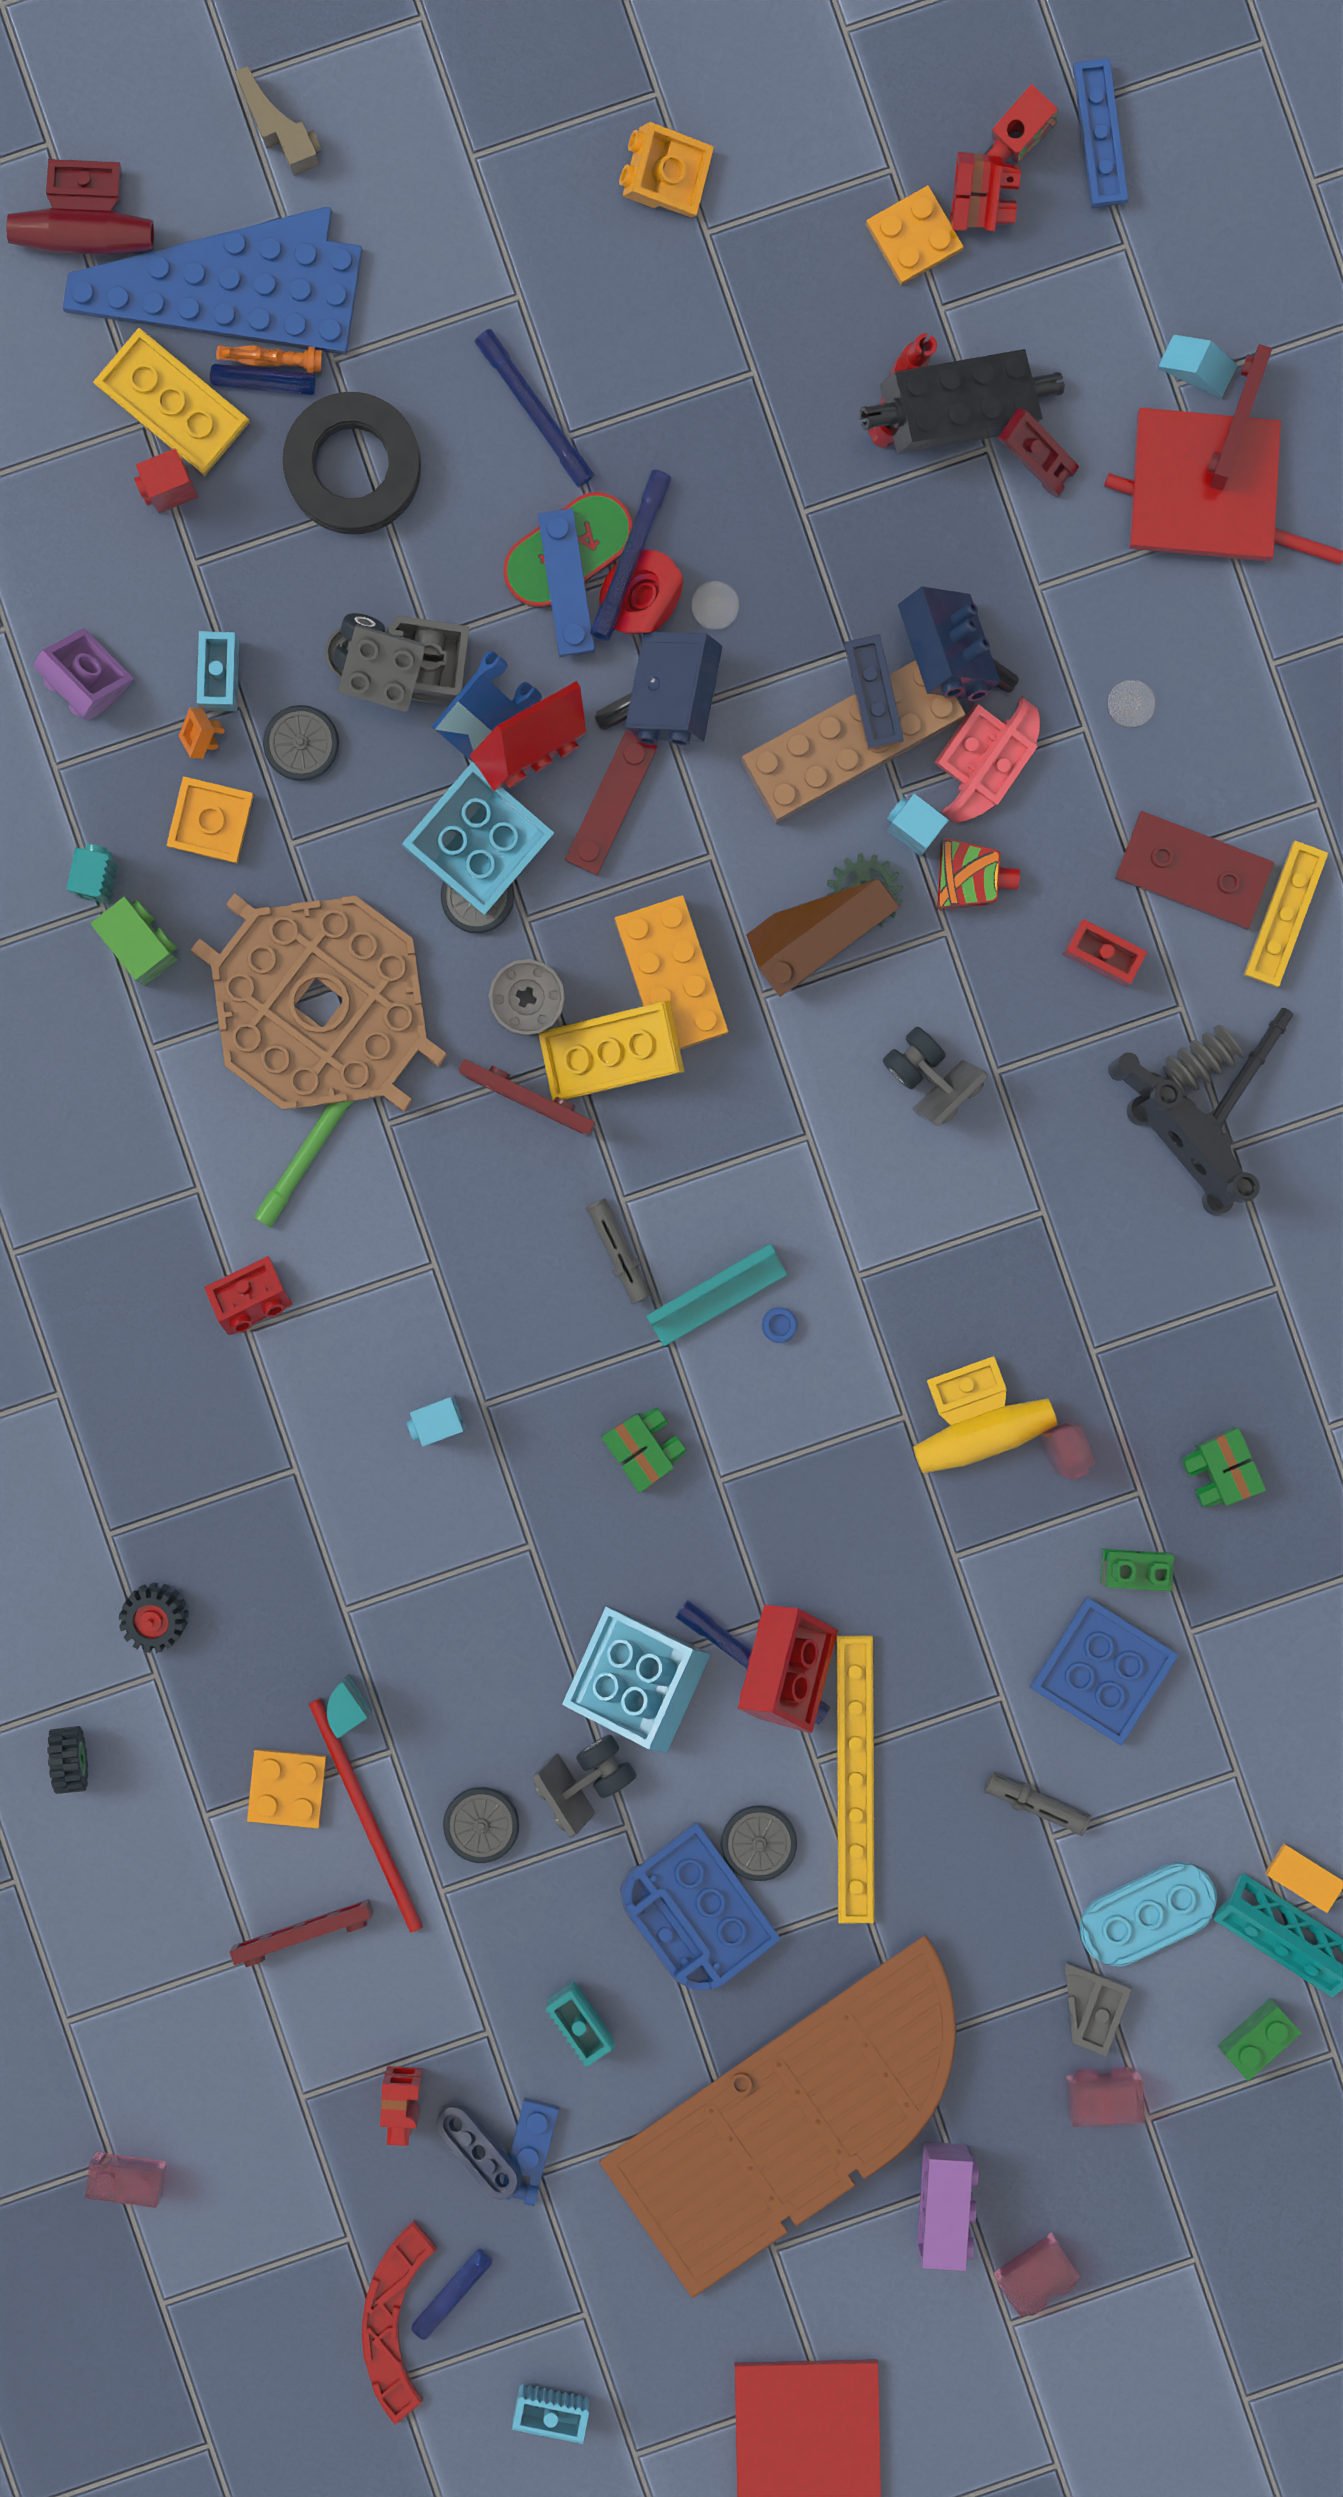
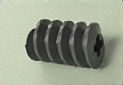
(1202, 1059)

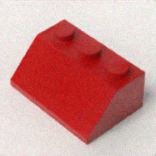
(532, 738)
(787, 1668)

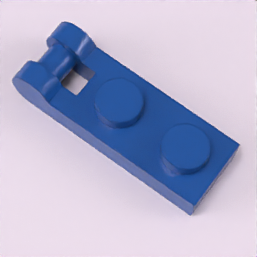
(532, 2145)

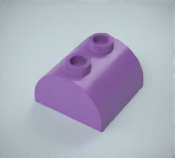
(82, 674)

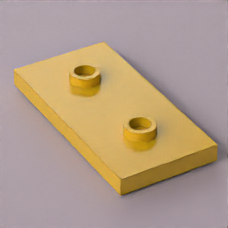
(171, 401)
(611, 1051)

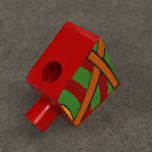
(1032, 117)
(971, 875)

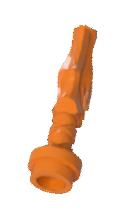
(262, 357)

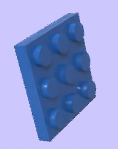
(1103, 1671)

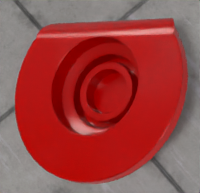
(650, 595)

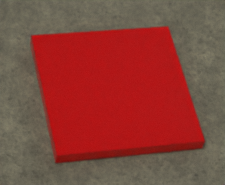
(1172, 490)
(807, 2428)

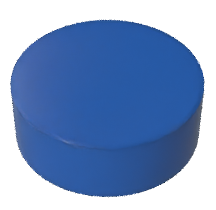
(779, 1325)

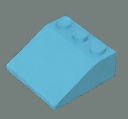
(477, 839)
(636, 1680)

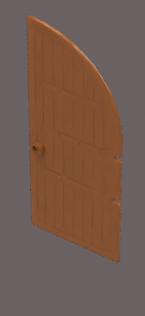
(793, 2121)

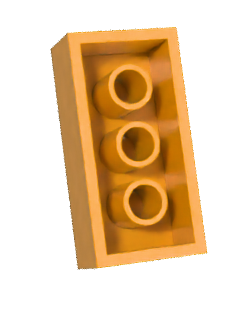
(672, 968)

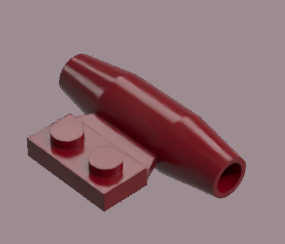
(81, 214)

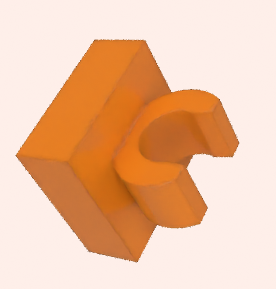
(198, 733)

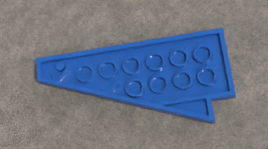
(251, 283)

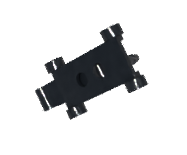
(1189, 1132)

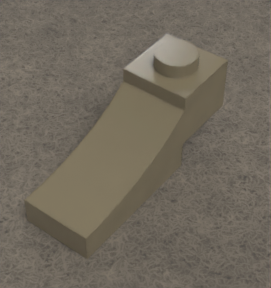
(275, 128)

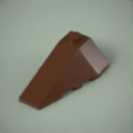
(808, 936)

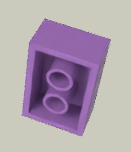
(946, 2206)

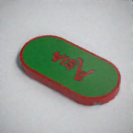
(601, 533)

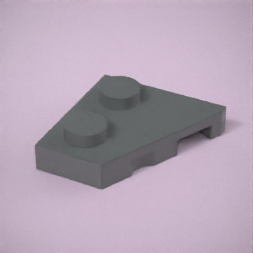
(1094, 2007)

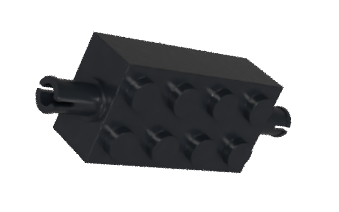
(958, 400)

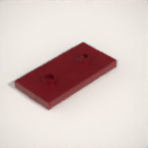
(1194, 870)
(498, 1081)

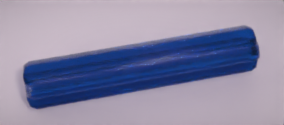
(262, 379)
(451, 2294)

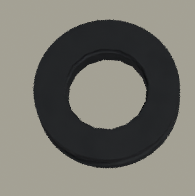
(343, 412)

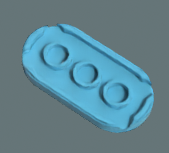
(1148, 1914)

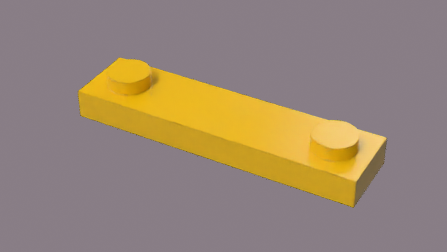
(1285, 914)

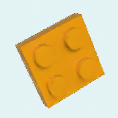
(914, 235)
(210, 820)
(286, 1788)

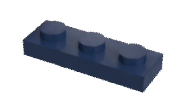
(873, 692)

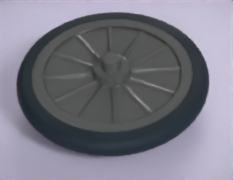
(300, 742)
(468, 918)
(481, 1825)
(759, 1843)

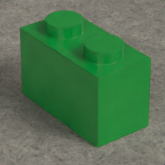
(1259, 2039)

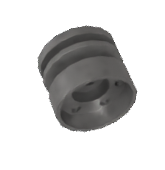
(546, 989)

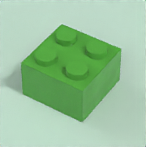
(134, 941)

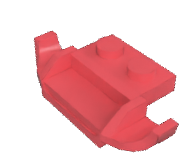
(987, 757)

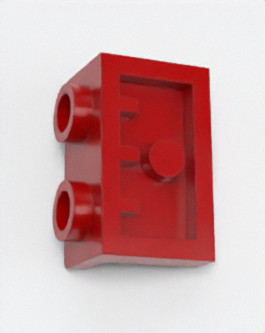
(248, 1296)

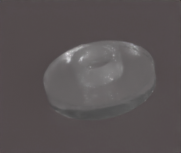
(715, 605)
(1131, 703)

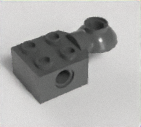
(442, 663)

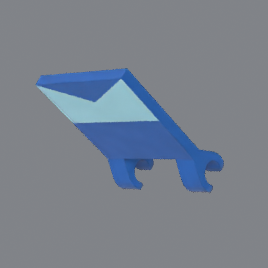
(482, 706)

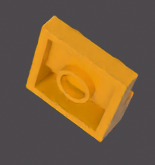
(666, 169)

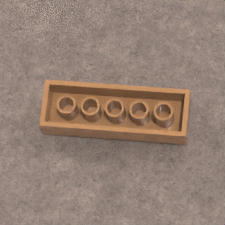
(833, 749)

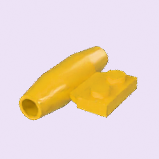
(978, 1419)

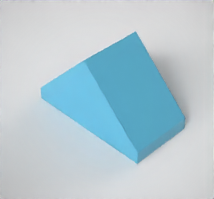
(1198, 364)

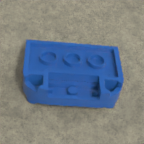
(695, 1912)

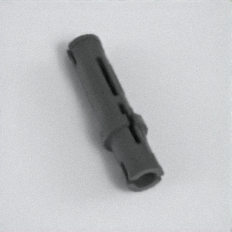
(638, 1289)
(1043, 1806)

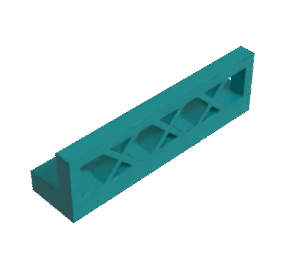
(716, 1295)
(1280, 1942)

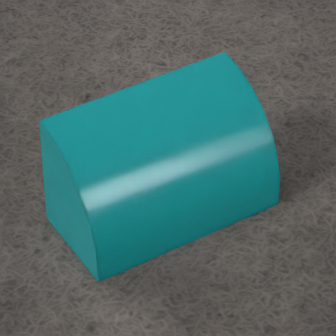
(346, 1707)

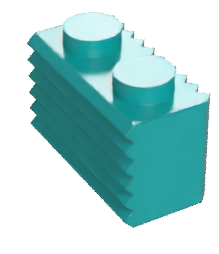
(92, 874)
(580, 2024)

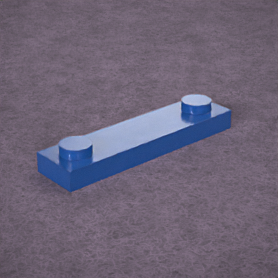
(1100, 133)
(566, 582)

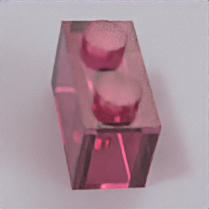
(1068, 1450)
(1105, 2097)
(126, 2180)
(1037, 2276)

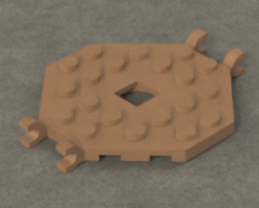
(274, 965)

